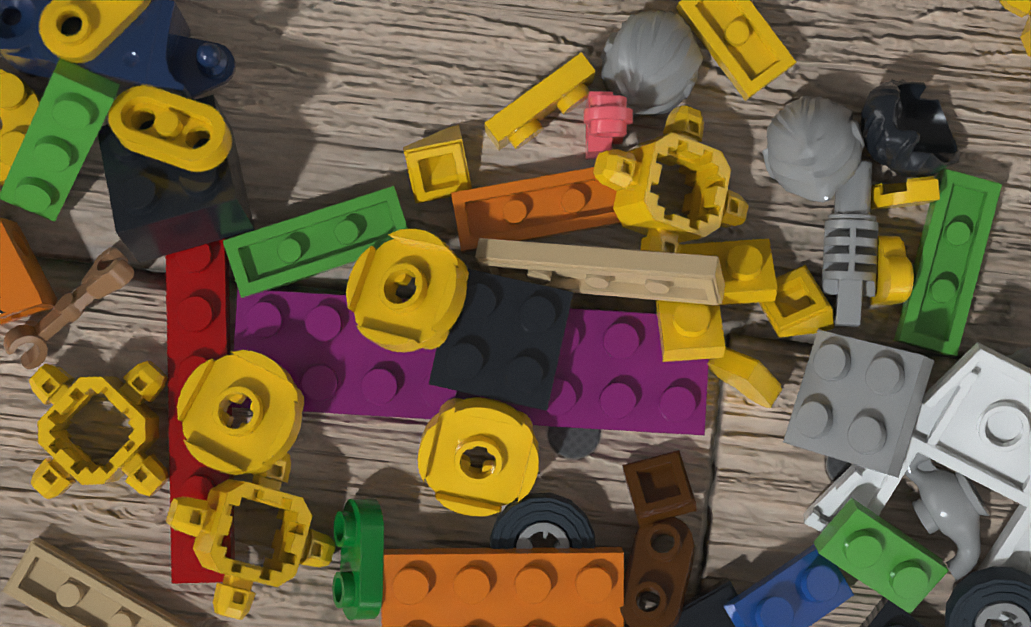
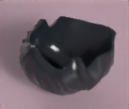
(907, 130)

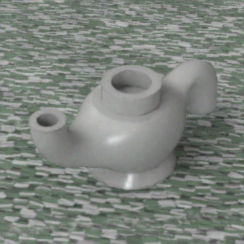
(950, 505)

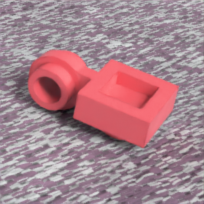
(605, 122)

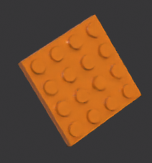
(503, 587)

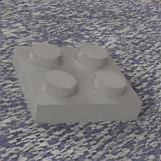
(859, 402)

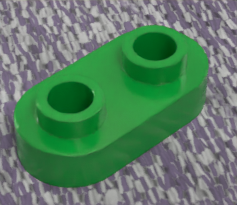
(361, 540)

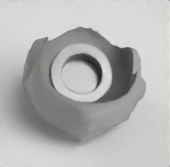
(651, 62)
(813, 147)

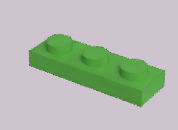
(58, 139)
(313, 242)
(948, 263)

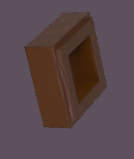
(659, 488)

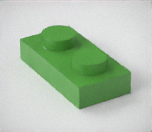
(880, 556)

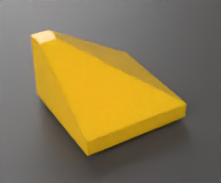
(437, 165)
(799, 305)

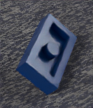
(792, 594)

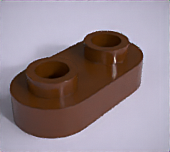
(658, 573)

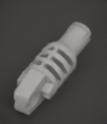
(851, 248)

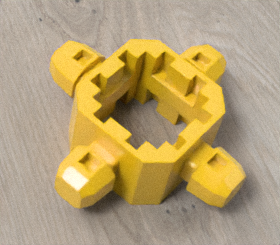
(706, 170)
(69, 461)
(212, 520)

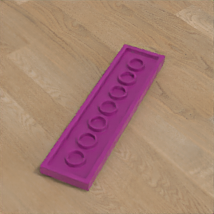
(604, 377)

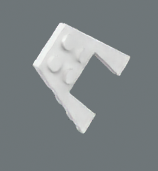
(975, 425)

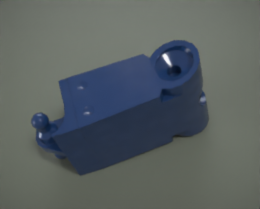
(148, 52)

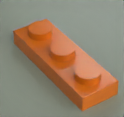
(534, 208)

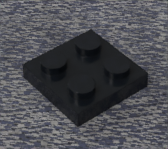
(504, 341)

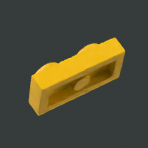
(738, 42)
(562, 89)

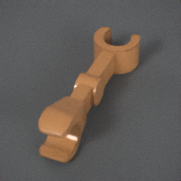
(105, 276)

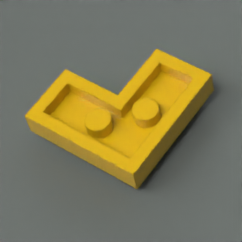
(696, 329)

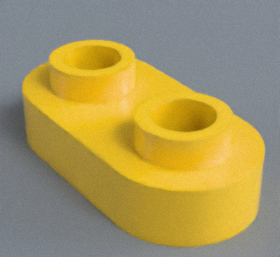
(100, 26)
(175, 129)

